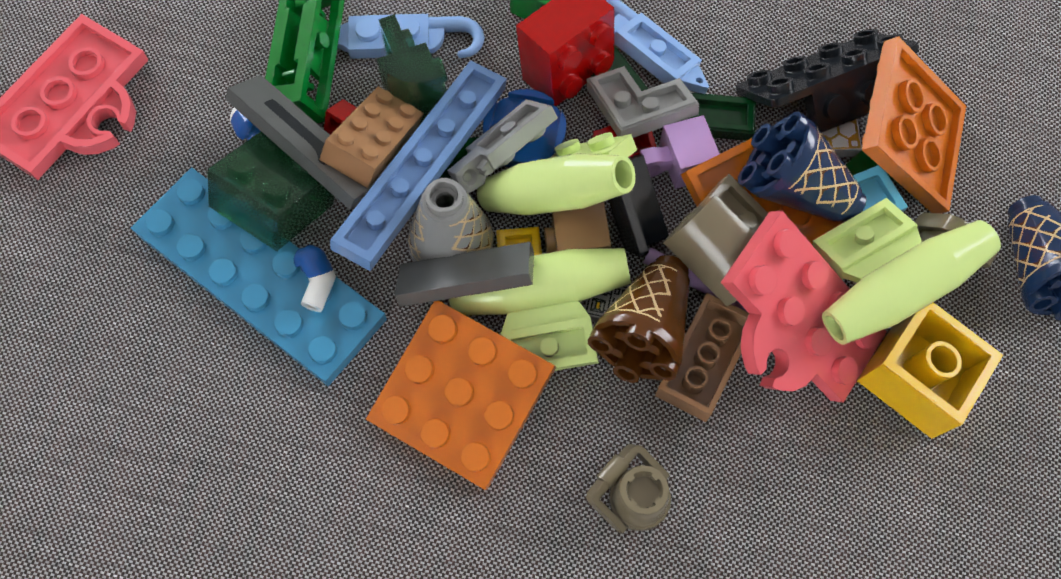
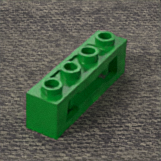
(305, 46)

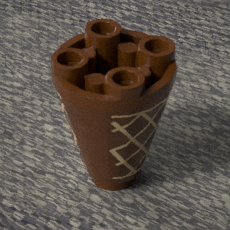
(646, 324)

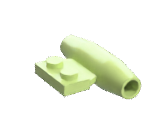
(568, 180)
(895, 268)
(549, 313)

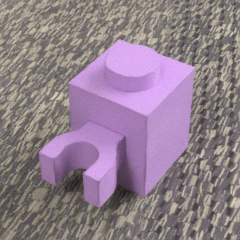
(680, 149)

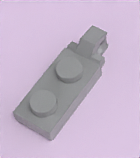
(501, 142)

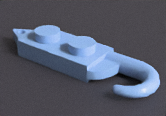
(363, 37)
(656, 49)

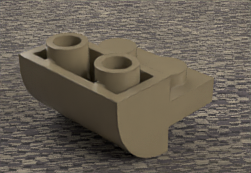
(717, 234)

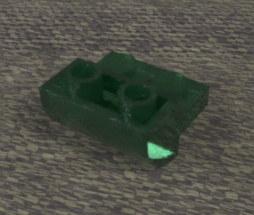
(410, 69)

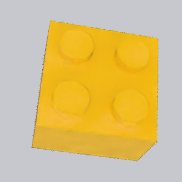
(931, 370)

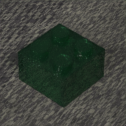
(266, 192)

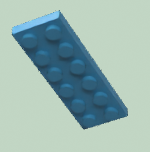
(257, 280)

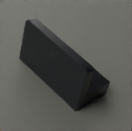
(639, 212)

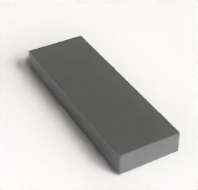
(465, 274)

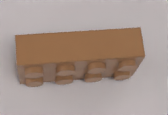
(371, 136)
(707, 359)

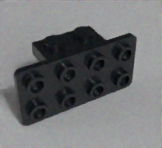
(833, 81)

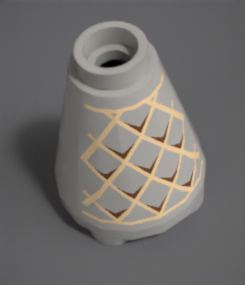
(447, 223)

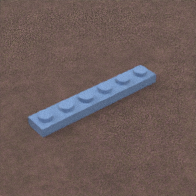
(418, 163)

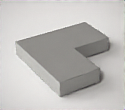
(636, 110)

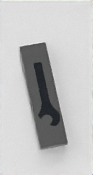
(294, 134)

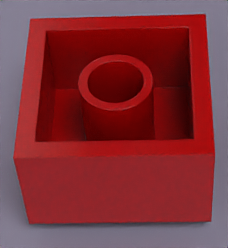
(566, 45)

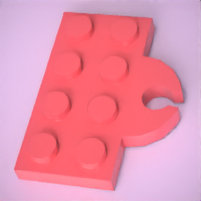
(68, 96)
(785, 292)

